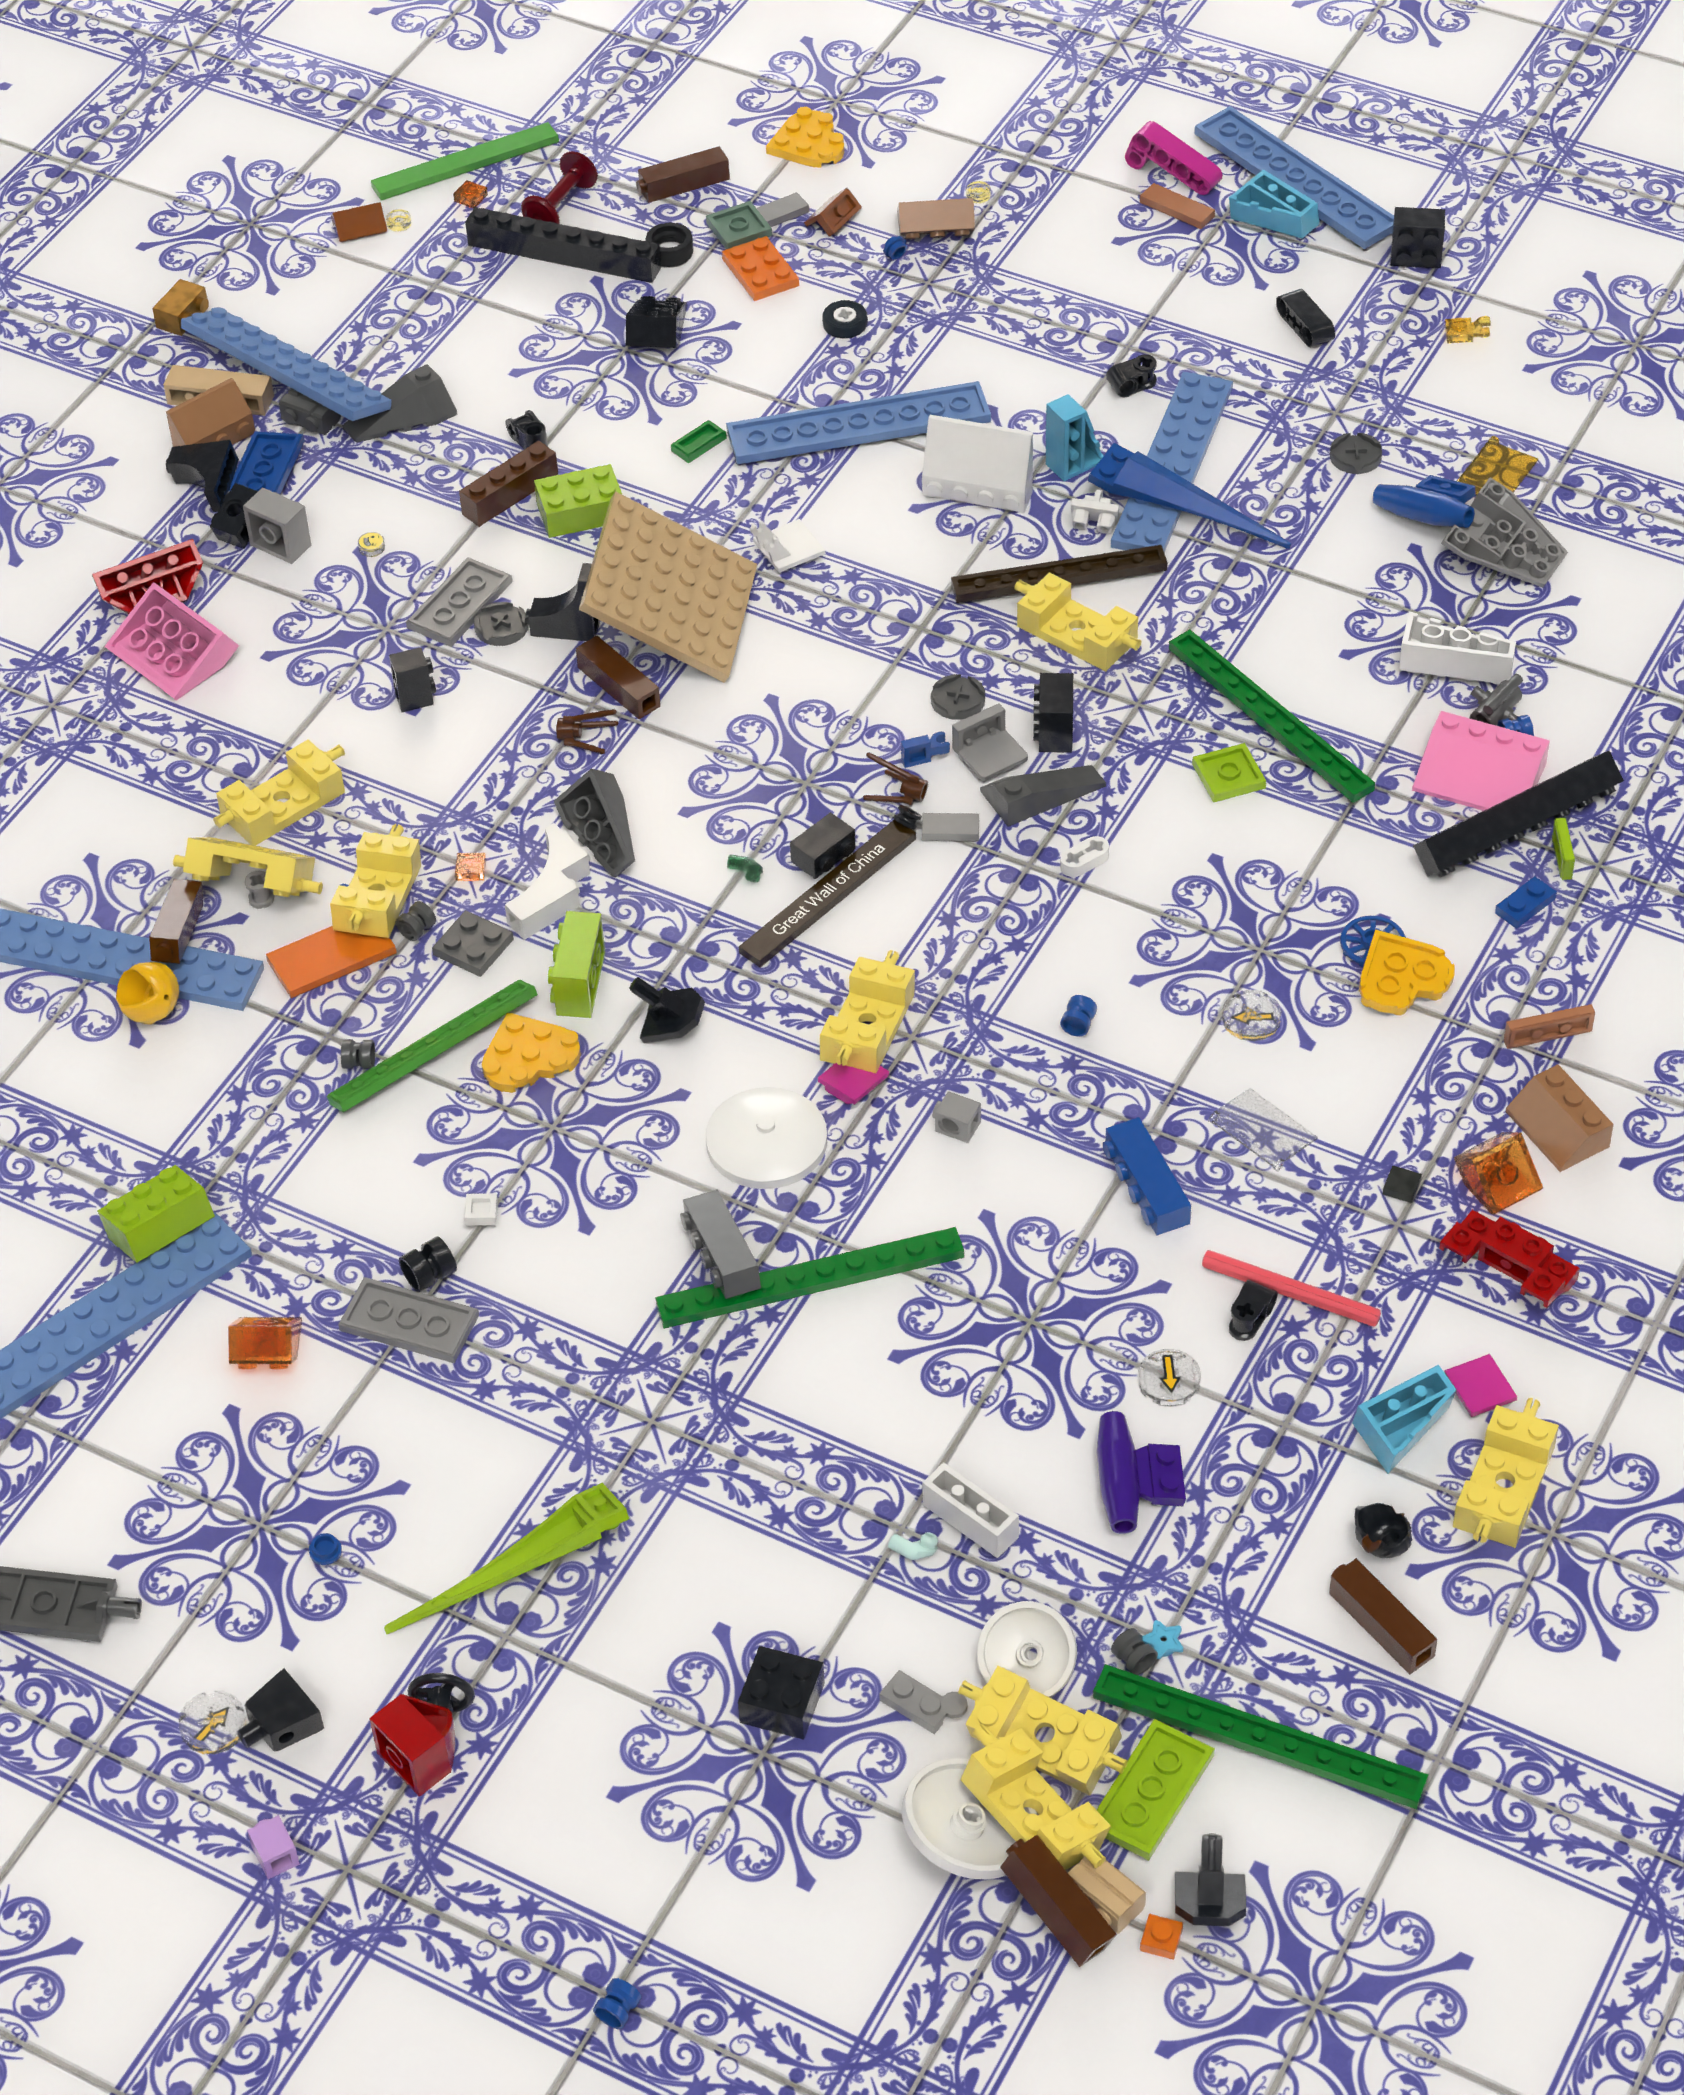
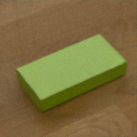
(1563, 848)

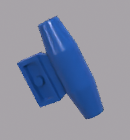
(1431, 501)

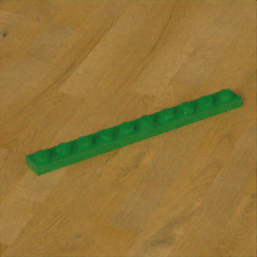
(1272, 716)
(814, 1277)
(1261, 1736)

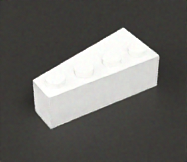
(1455, 652)

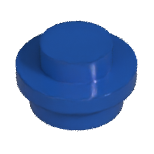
(895, 247)
(325, 1549)

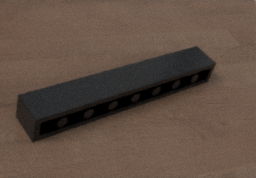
(563, 244)
(1517, 814)

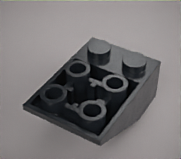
(655, 322)

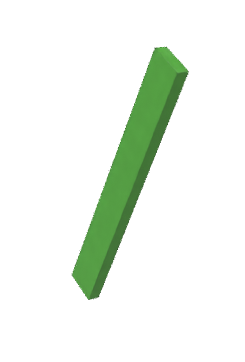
(464, 161)
(431, 1045)

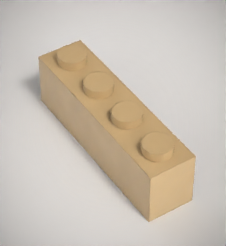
(188, 382)

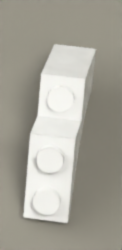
(554, 889)

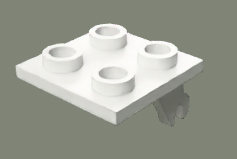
(787, 544)

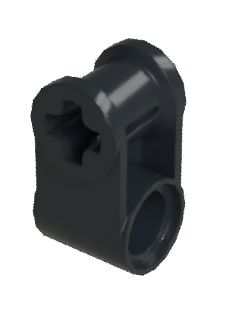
(1132, 377)
(526, 429)
(1251, 1310)

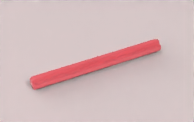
(1292, 1288)

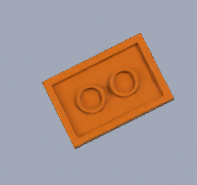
(760, 268)

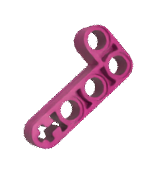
(1174, 156)

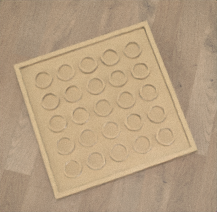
(668, 587)

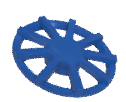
(1367, 936)

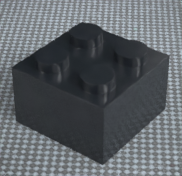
(1417, 237)
(1054, 712)
(781, 1692)

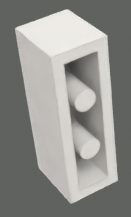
(970, 1510)

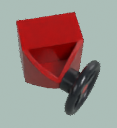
(418, 1732)

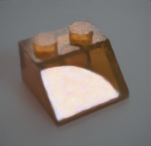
(1499, 1171)
(264, 1341)

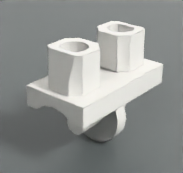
(1095, 509)

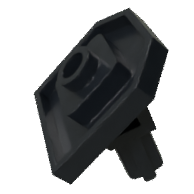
(669, 1012)
(1210, 1894)

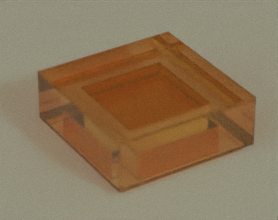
(470, 866)

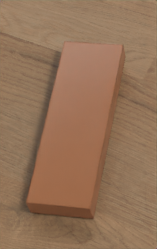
(1177, 206)
(1549, 1026)

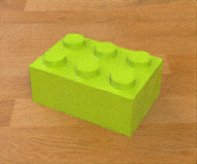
(575, 499)
(577, 964)
(155, 1213)

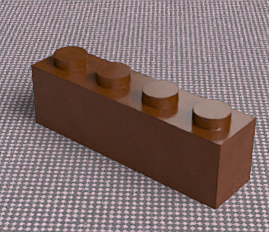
(507, 483)

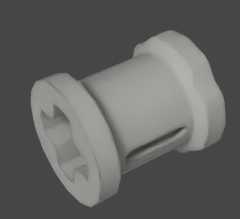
(259, 896)

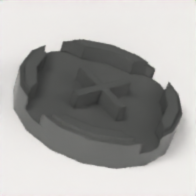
(1356, 453)
(500, 624)
(957, 697)

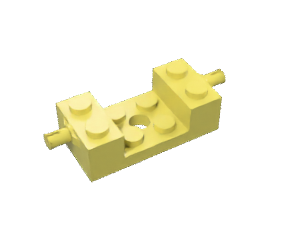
(1052, 615)
(307, 783)
(213, 857)
(379, 886)
(876, 994)
(1515, 1450)
(1080, 1744)
(1007, 1782)

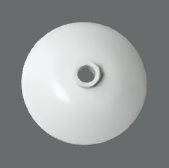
(1016, 1631)

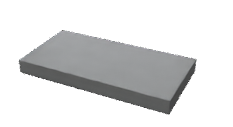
(458, 600)
(409, 1320)

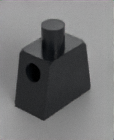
(280, 1714)

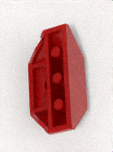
(170, 568)

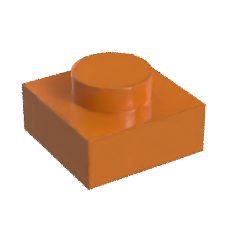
(1161, 1936)

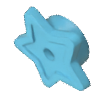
(1166, 1647)

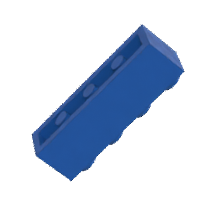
(1147, 1176)

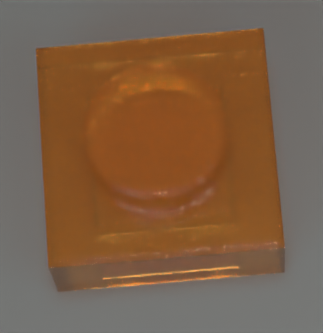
(470, 194)

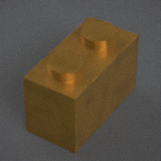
(178, 303)

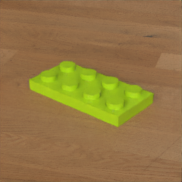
(1153, 1788)

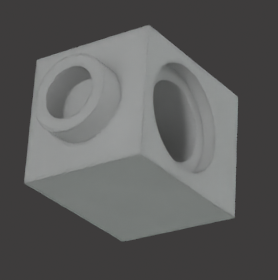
(957, 1116)

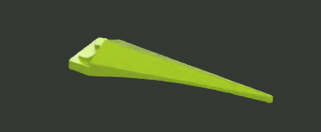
(566, 1530)

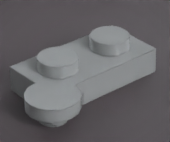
(921, 1702)

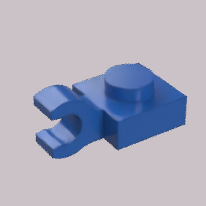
(921, 748)

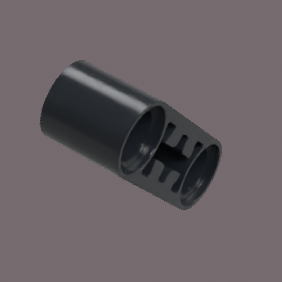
(1305, 318)

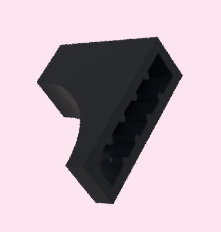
(205, 465)
(560, 615)

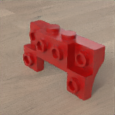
(1513, 1253)

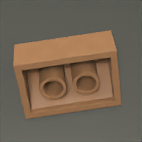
(936, 218)
(212, 417)
(1560, 1118)

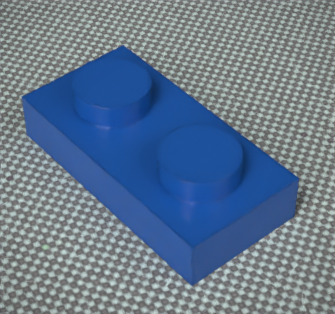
(1525, 902)

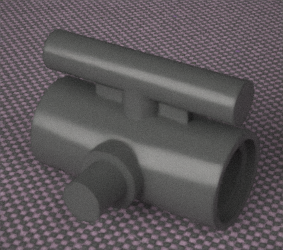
(1498, 703)

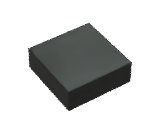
(1402, 1184)

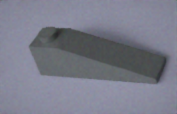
(415, 400)
(1034, 793)
(598, 816)

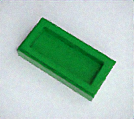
(698, 441)

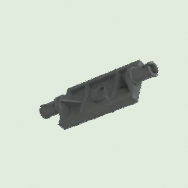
(60, 1603)

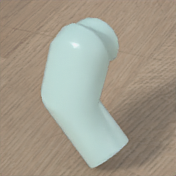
(914, 1550)

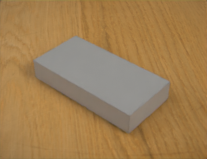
(784, 209)
(950, 827)

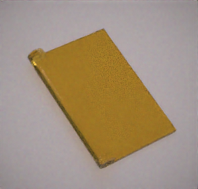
(1500, 463)

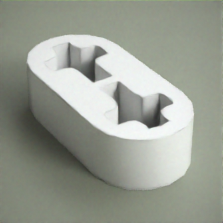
(1084, 857)

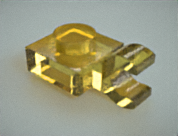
(1463, 330)

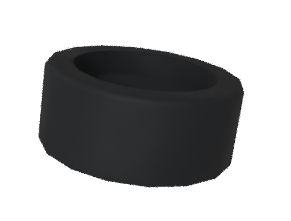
(675, 233)

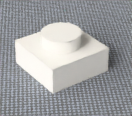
(481, 1209)

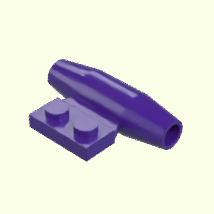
(1129, 1473)

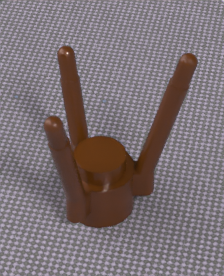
(571, 727)
(912, 785)

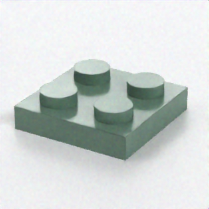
(738, 225)

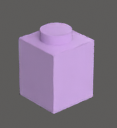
(273, 1846)

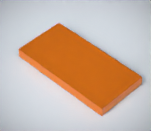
(325, 958)

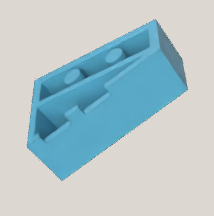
(1274, 206)
(1070, 439)
(1403, 1415)

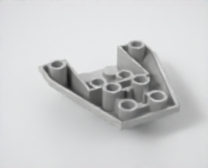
(1507, 537)

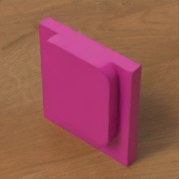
(851, 1083)
(1481, 1385)

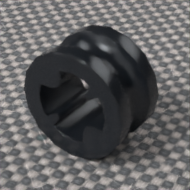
(907, 817)

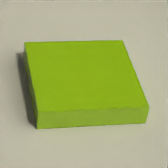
(1229, 772)

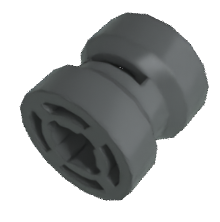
(415, 921)
(357, 1054)
(1132, 1649)

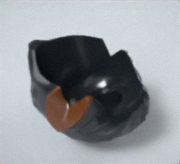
(1382, 1530)

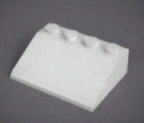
(978, 463)

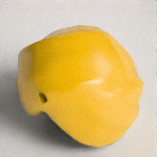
(147, 992)

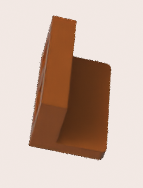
(835, 211)
(359, 222)

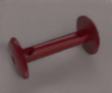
(577, 171)

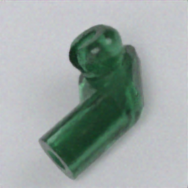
(746, 864)

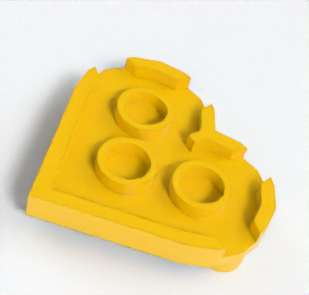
(808, 139)
(1401, 971)
(528, 1050)

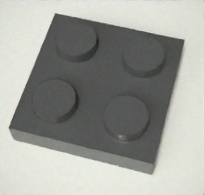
(472, 943)

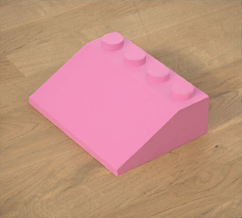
(170, 643)
(1478, 762)

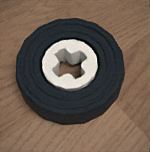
(851, 325)

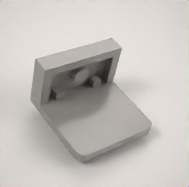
(986, 744)

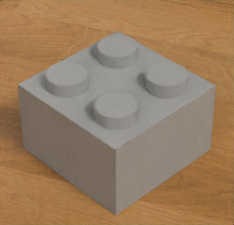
(277, 525)

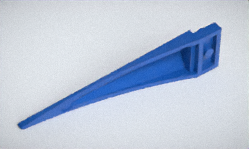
(1144, 479)

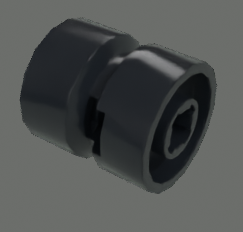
(425, 1265)

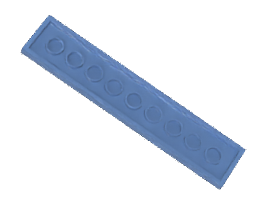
(1259, 150)
(286, 364)
(854, 422)
(1181, 449)
(106, 954)
(116, 1310)

